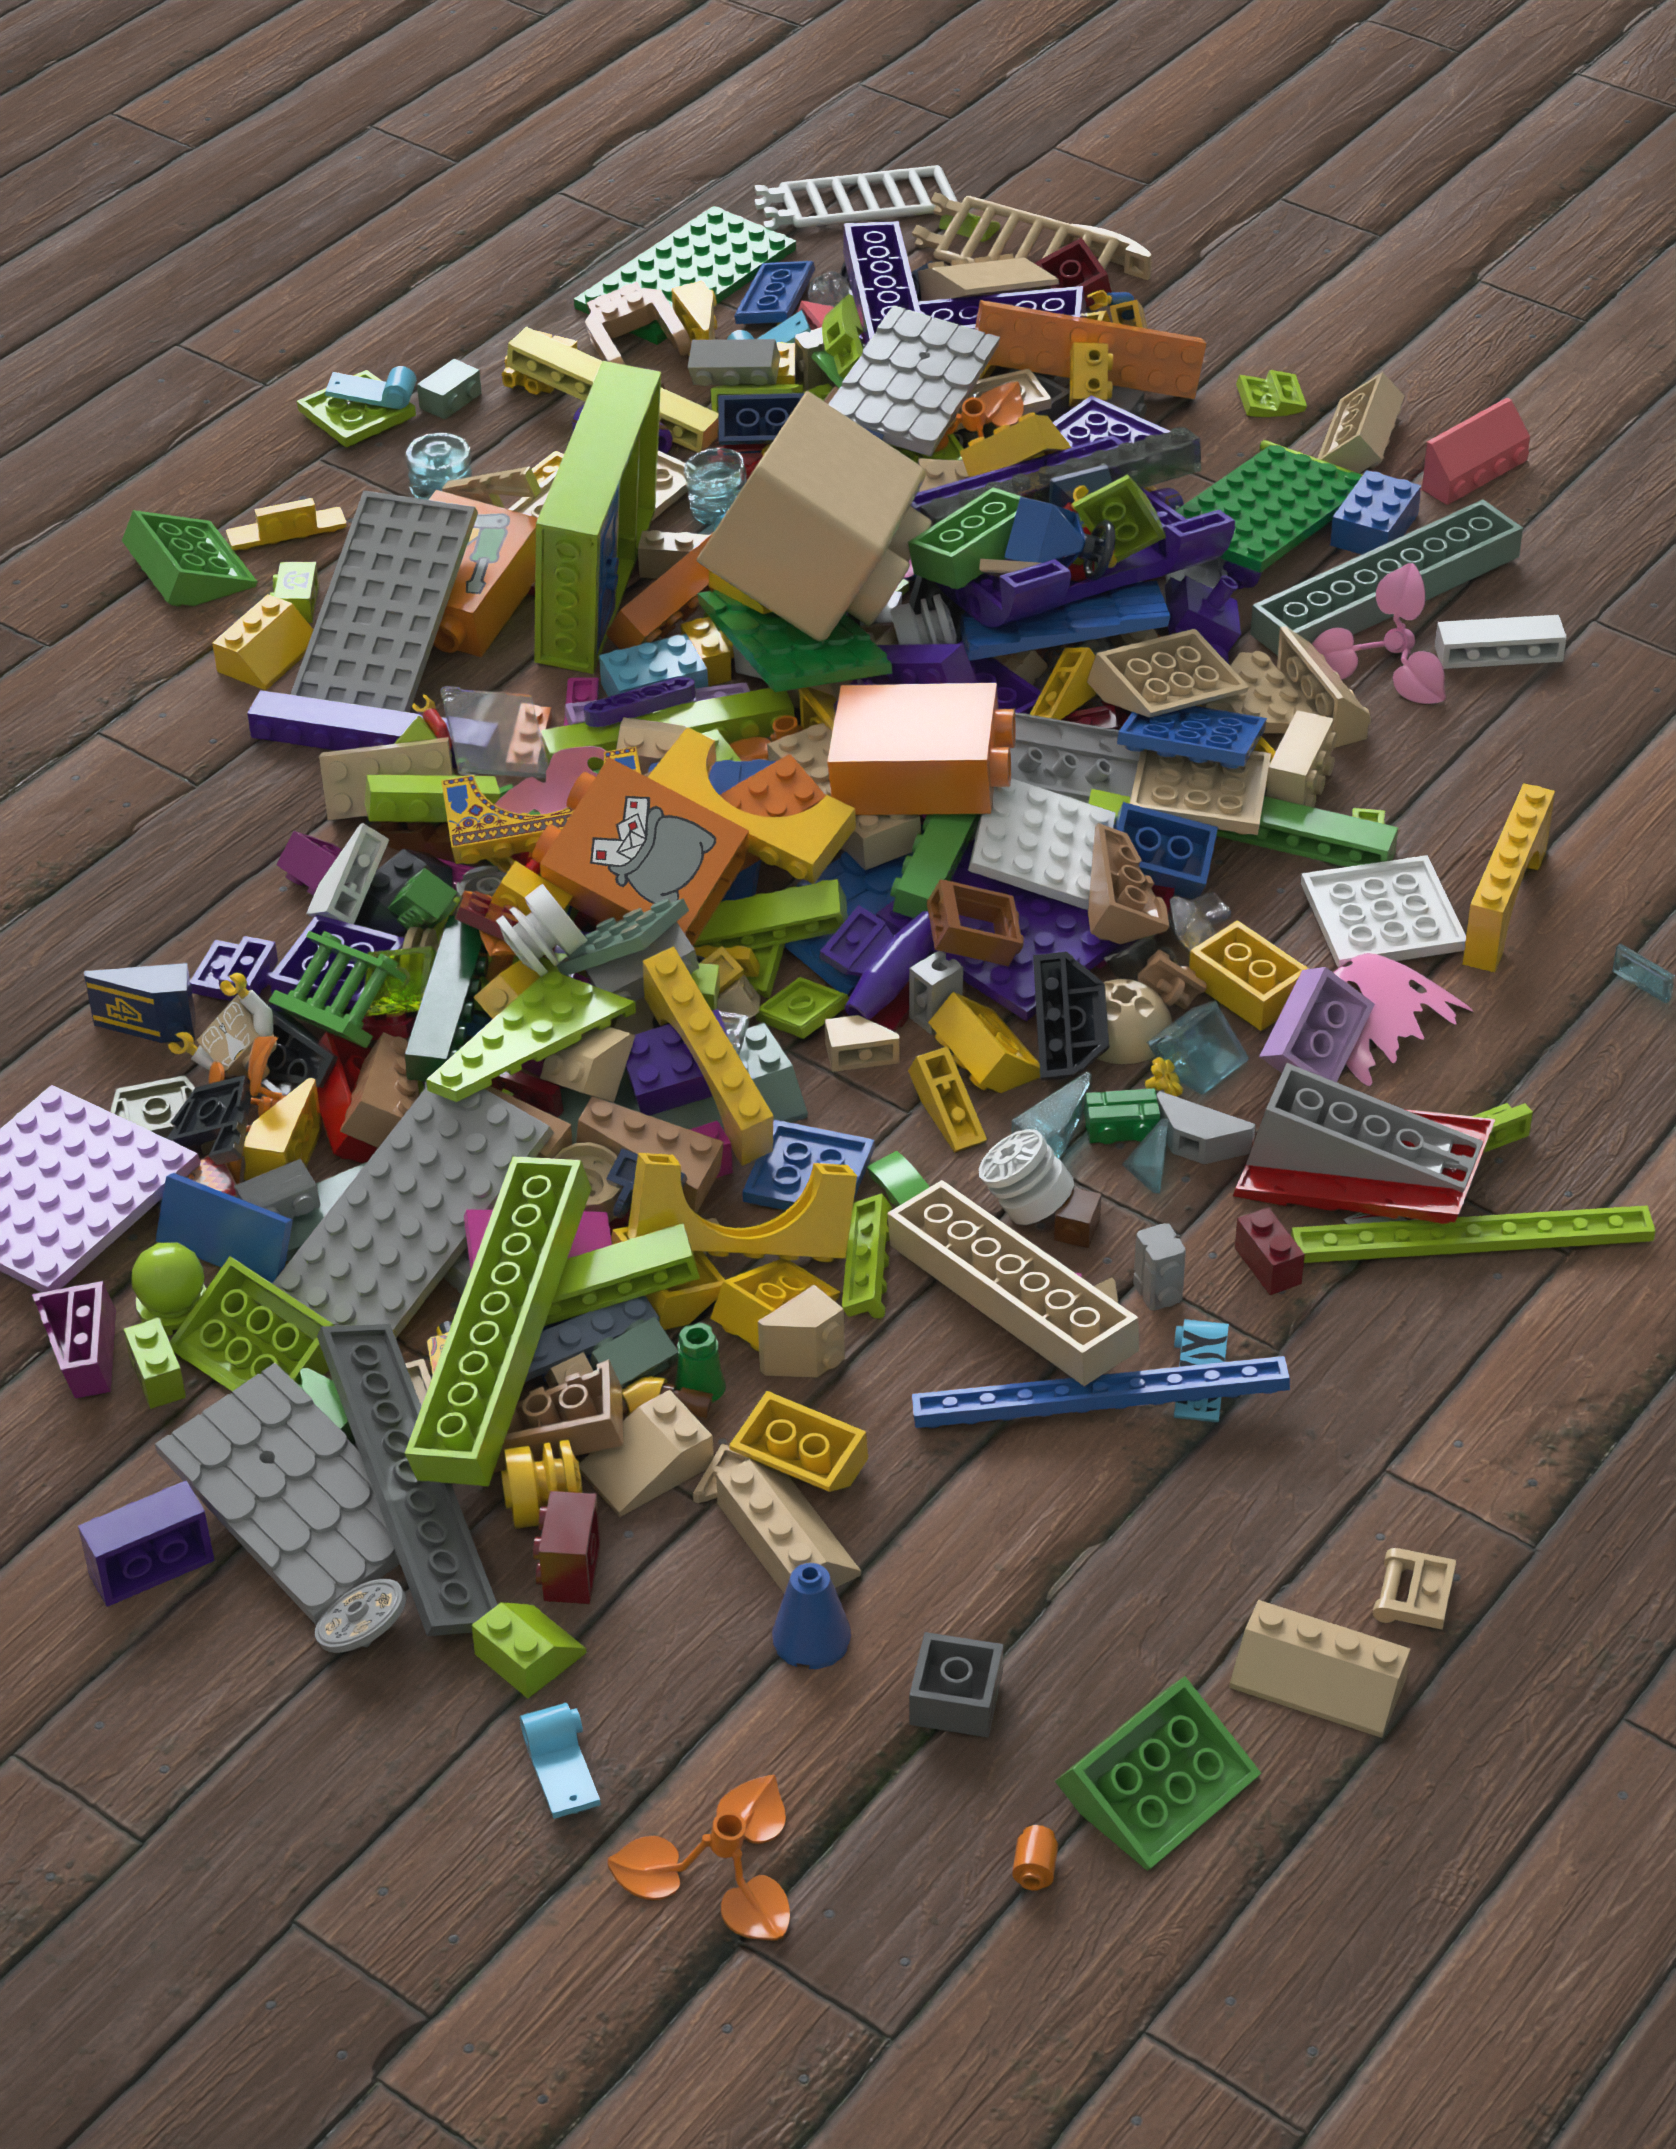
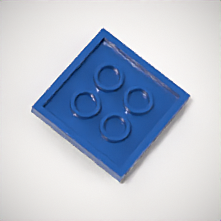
(784, 1173)

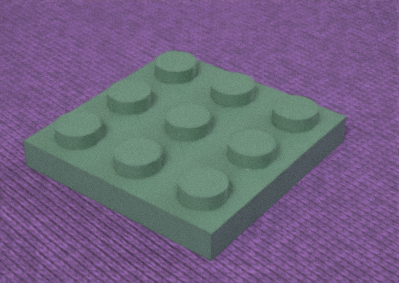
(623, 937)

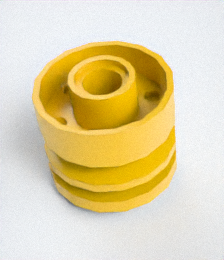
(530, 1482)

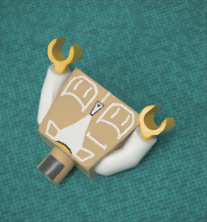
(232, 1032)

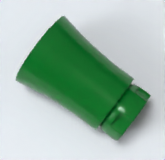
(699, 1361)

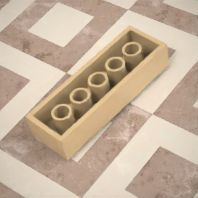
(876, 836)

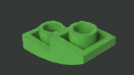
(897, 1178)

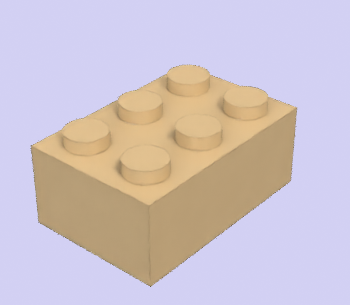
(1302, 760)

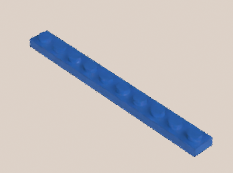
(1104, 1392)

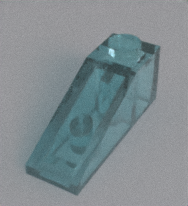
(1057, 1114)

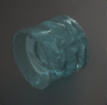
(713, 482)

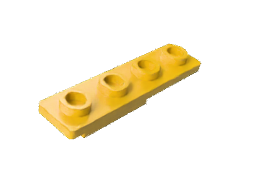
(284, 523)

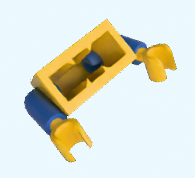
(1123, 307)

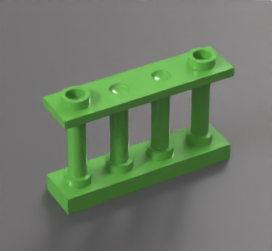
(332, 1018)

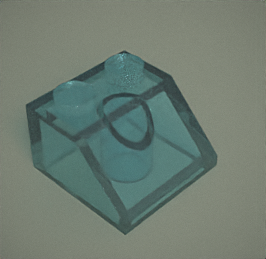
(1200, 1047)

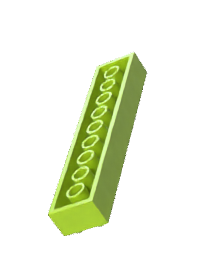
(498, 1322)

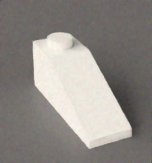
(349, 877)

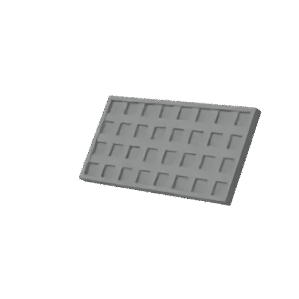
(385, 601)
(406, 1209)

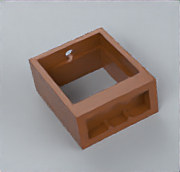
(956, 899)

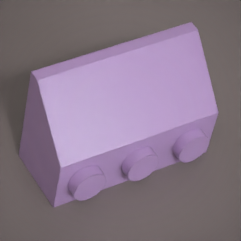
(1318, 1025)

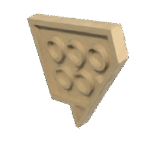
(1267, 696)

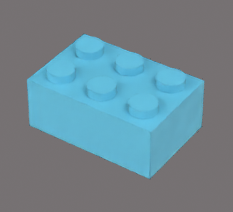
(651, 664)

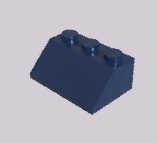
(754, 417)

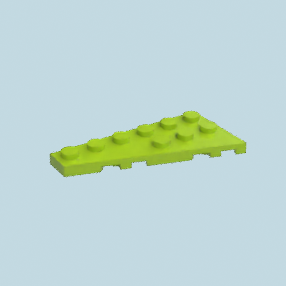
(533, 1026)

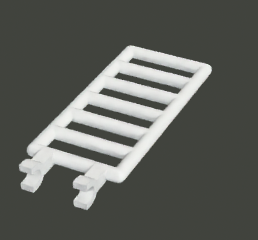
(793, 215)

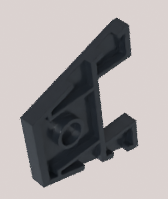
(215, 1113)

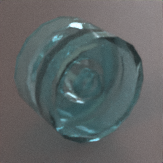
(434, 461)

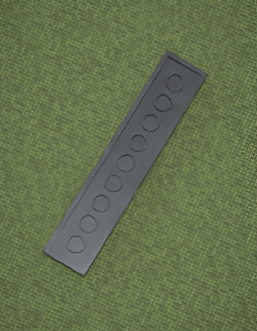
(419, 1515)

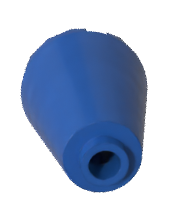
(811, 1620)

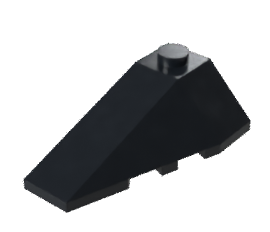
(297, 1052)

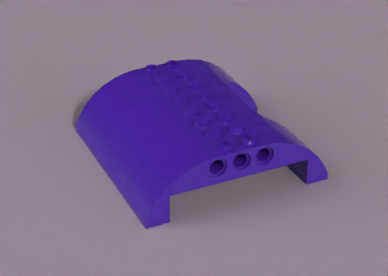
(1048, 584)

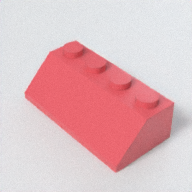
(1475, 452)

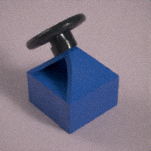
(1052, 532)

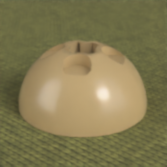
(1134, 1018)

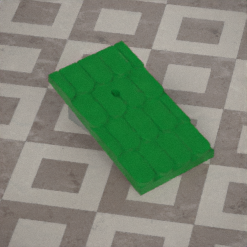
(786, 656)

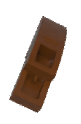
(419, 836)

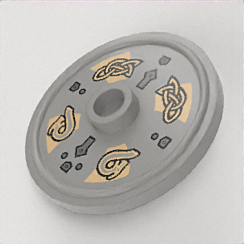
(360, 1615)

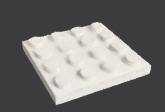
(1039, 842)
(1384, 910)

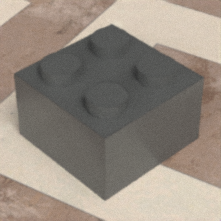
(956, 1684)

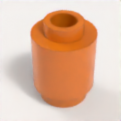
(1035, 1858)

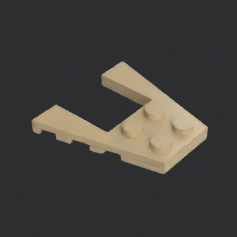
(489, 486)

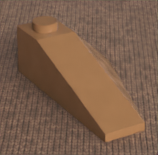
(1120, 894)

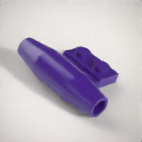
(883, 961)

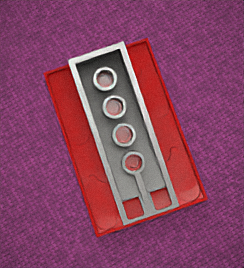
(1360, 1154)

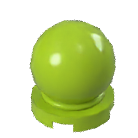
(167, 1284)

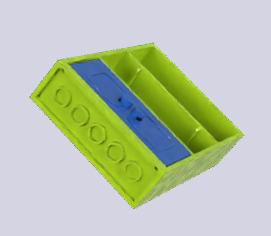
(596, 517)

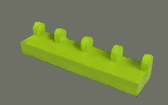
(866, 1257)

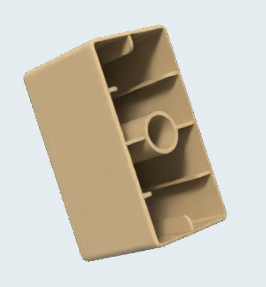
(821, 522)

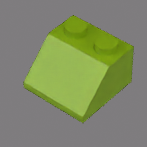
(524, 1646)

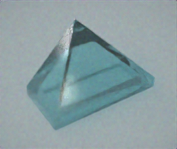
(1643, 973)
(1149, 1157)

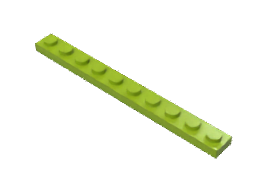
(1475, 1234)

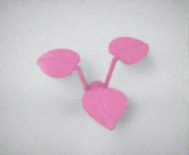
(1422, 674)

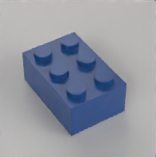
(1375, 513)
(1171, 848)

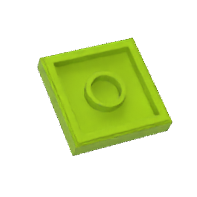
(801, 1007)

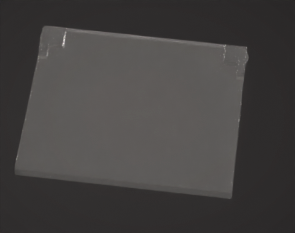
(494, 733)

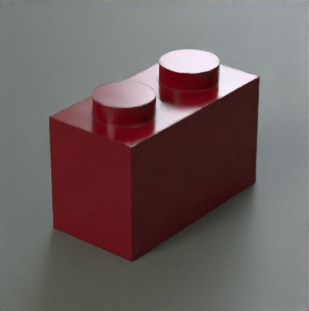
(1269, 1251)

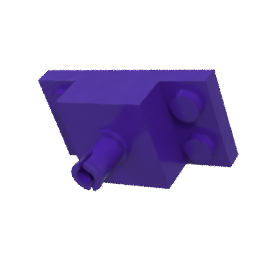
(1206, 610)

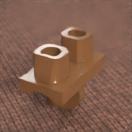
(1171, 981)

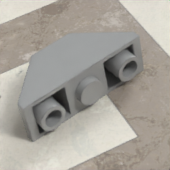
(1204, 1132)

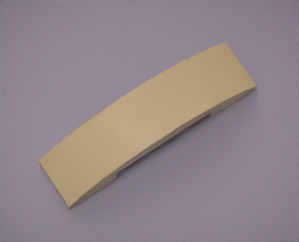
(1128, 253)

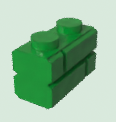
(1120, 1115)

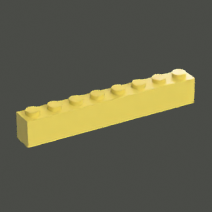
(576, 371)

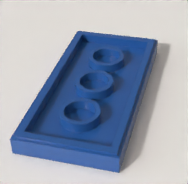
(774, 292)
(222, 1227)

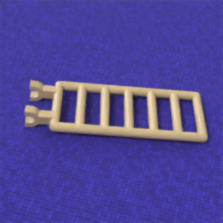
(960, 210)

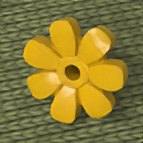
(1164, 1077)

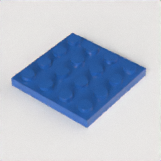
(1195, 733)

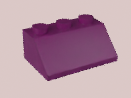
(307, 860)

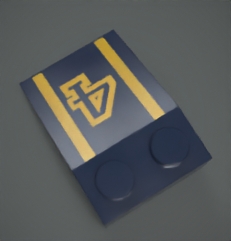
(143, 1001)

